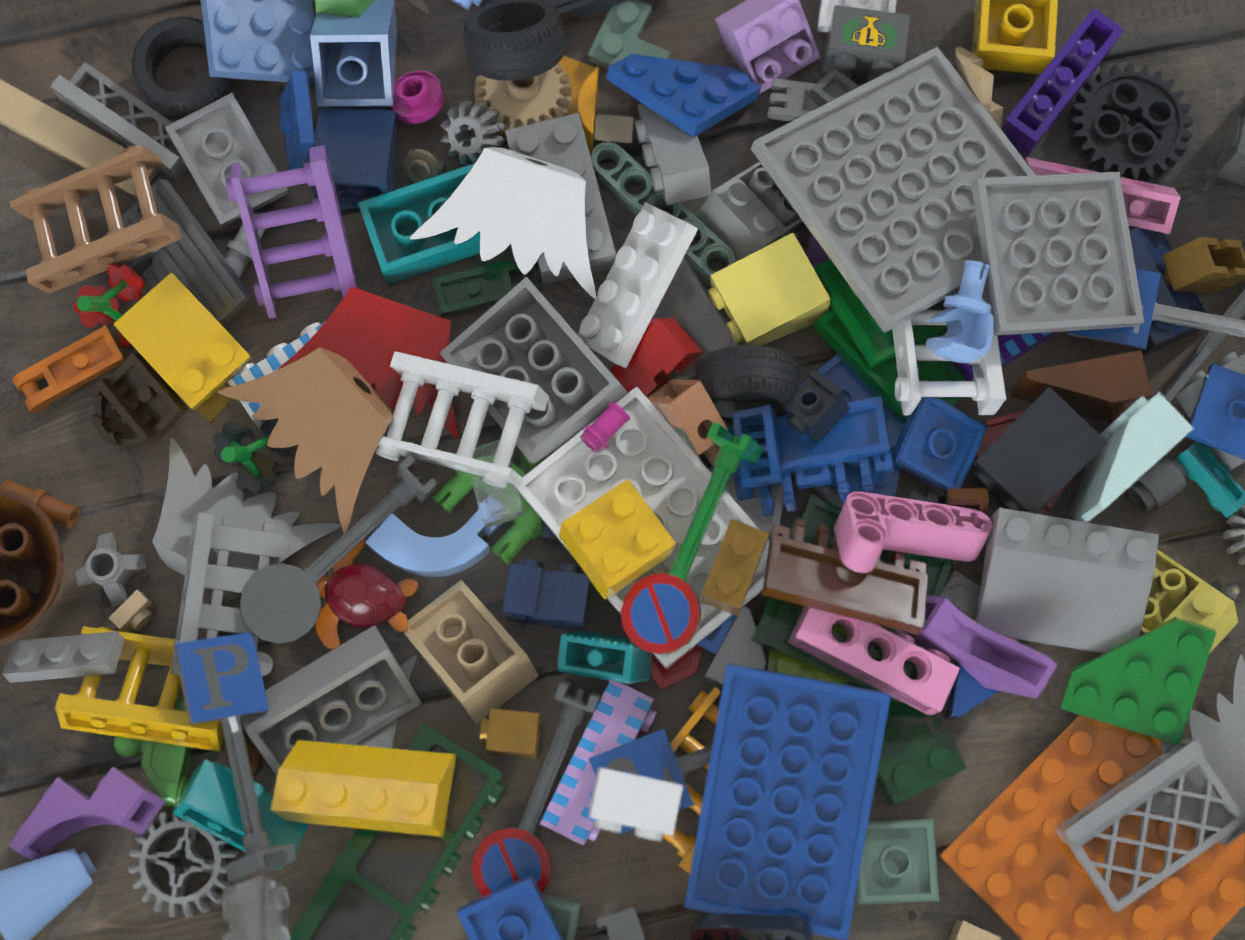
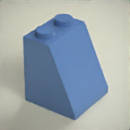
(355, 57)

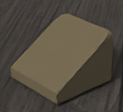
(614, 128)

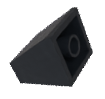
(1037, 454)

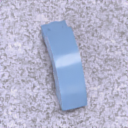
(428, 555)

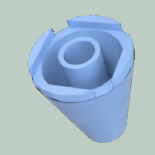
(40, 891)

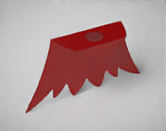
(368, 332)

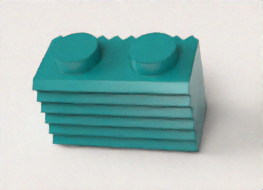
(603, 657)

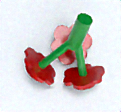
(100, 303)

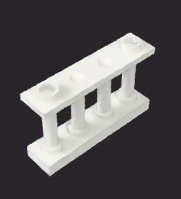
(985, 388)
(485, 390)

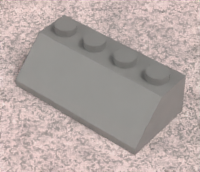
(333, 699)

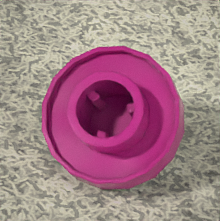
(417, 97)

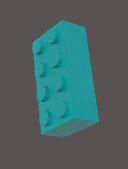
(400, 213)

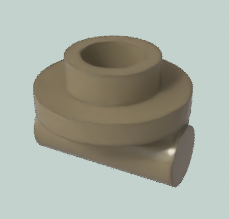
(422, 165)

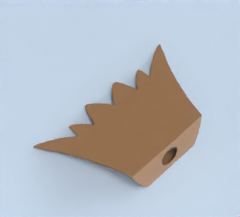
(330, 416)

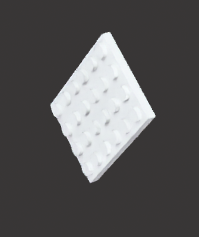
(666, 478)

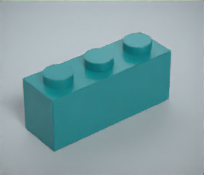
(213, 806)

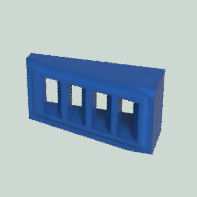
(757, 416)

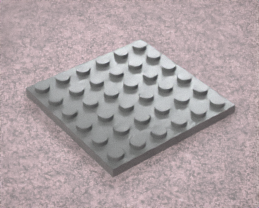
(890, 182)

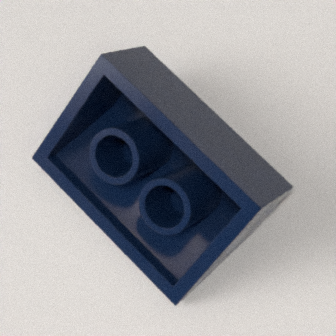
(1147, 251)

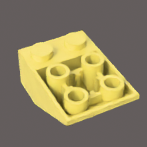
(1186, 596)

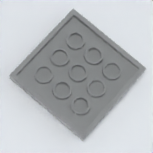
(1057, 252)

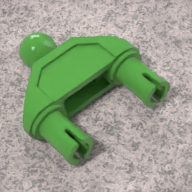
(523, 527)
(163, 763)

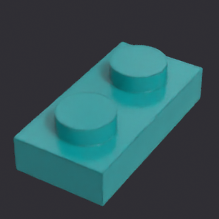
(1218, 484)

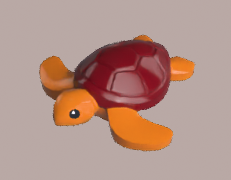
(360, 598)

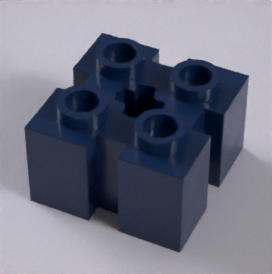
(547, 596)

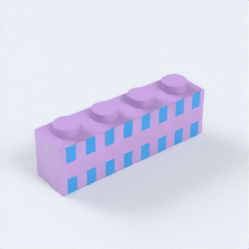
(614, 723)

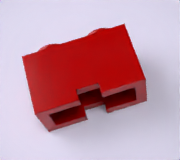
(657, 356)

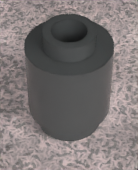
(1158, 484)

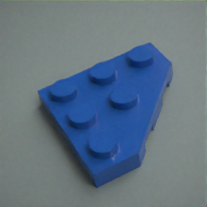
(683, 91)

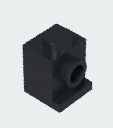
(815, 407)

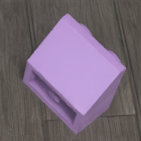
(768, 39)

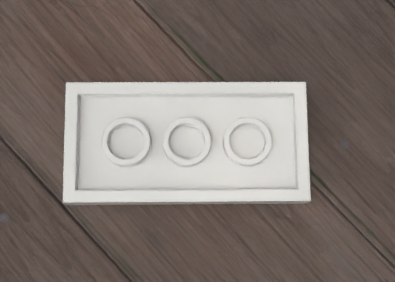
(636, 284)

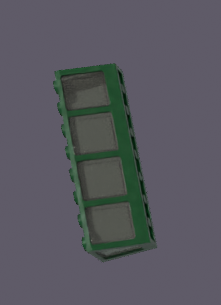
(393, 875)

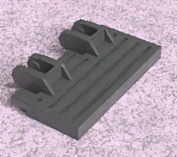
(192, 259)

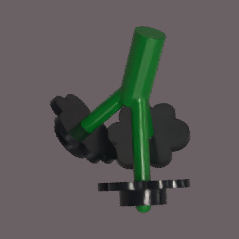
(236, 447)

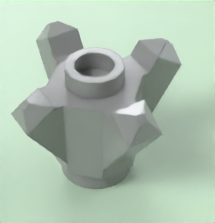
(110, 568)

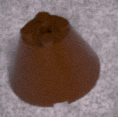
(28, 565)

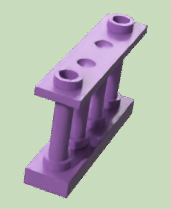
(323, 208)

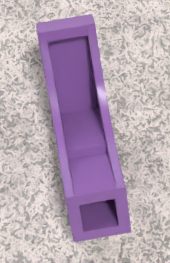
(69, 809)

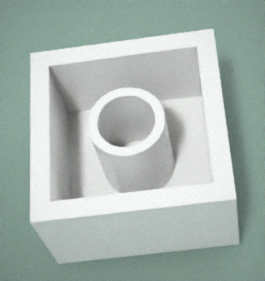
(634, 802)

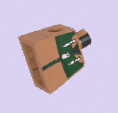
(690, 414)

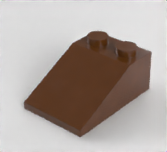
(1091, 387)

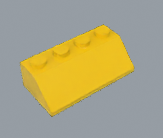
(365, 787)

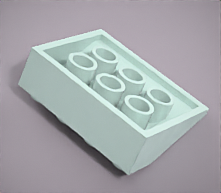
(1133, 446)

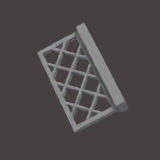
(1130, 794)

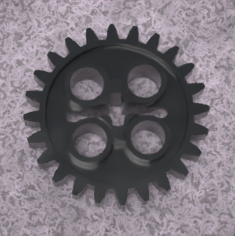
(1145, 96)

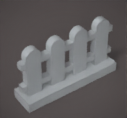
(221, 578)

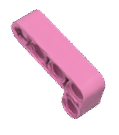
(908, 526)

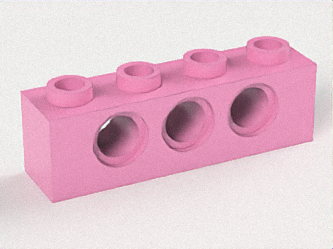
(1146, 204)
(934, 675)

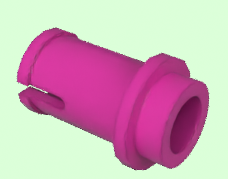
(604, 427)

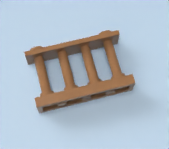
(119, 244)

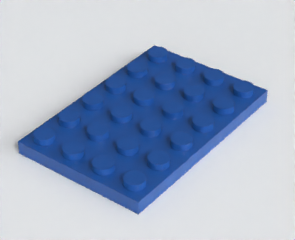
(787, 798)

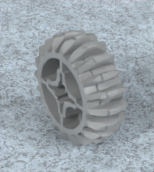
(179, 881)

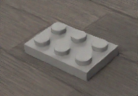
(210, 144)

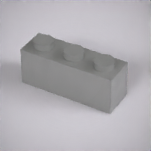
(676, 158)

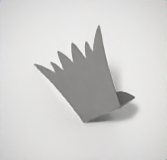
(194, 494)
(1224, 753)

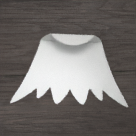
(522, 205)

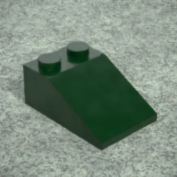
(914, 753)

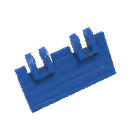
(846, 446)

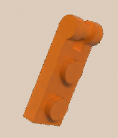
(69, 369)

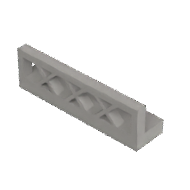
(113, 124)

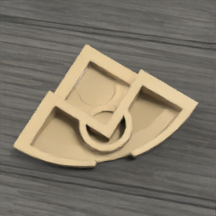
(978, 80)

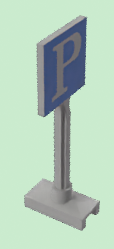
(1152, 311)

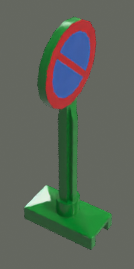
(661, 608)

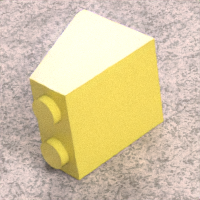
(769, 293)

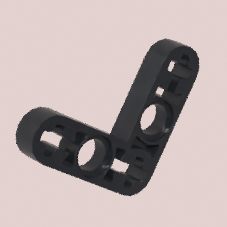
(723, 924)

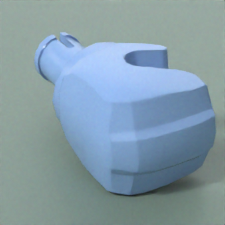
(967, 319)

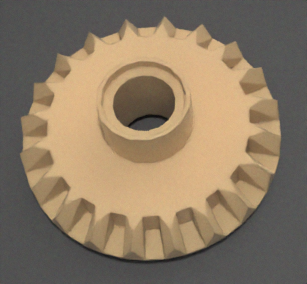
(543, 100)

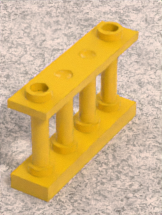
(135, 721)

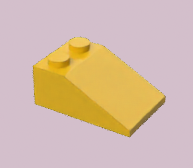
(182, 341)

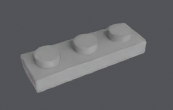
(63, 657)

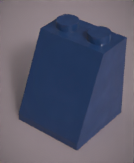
(359, 151)

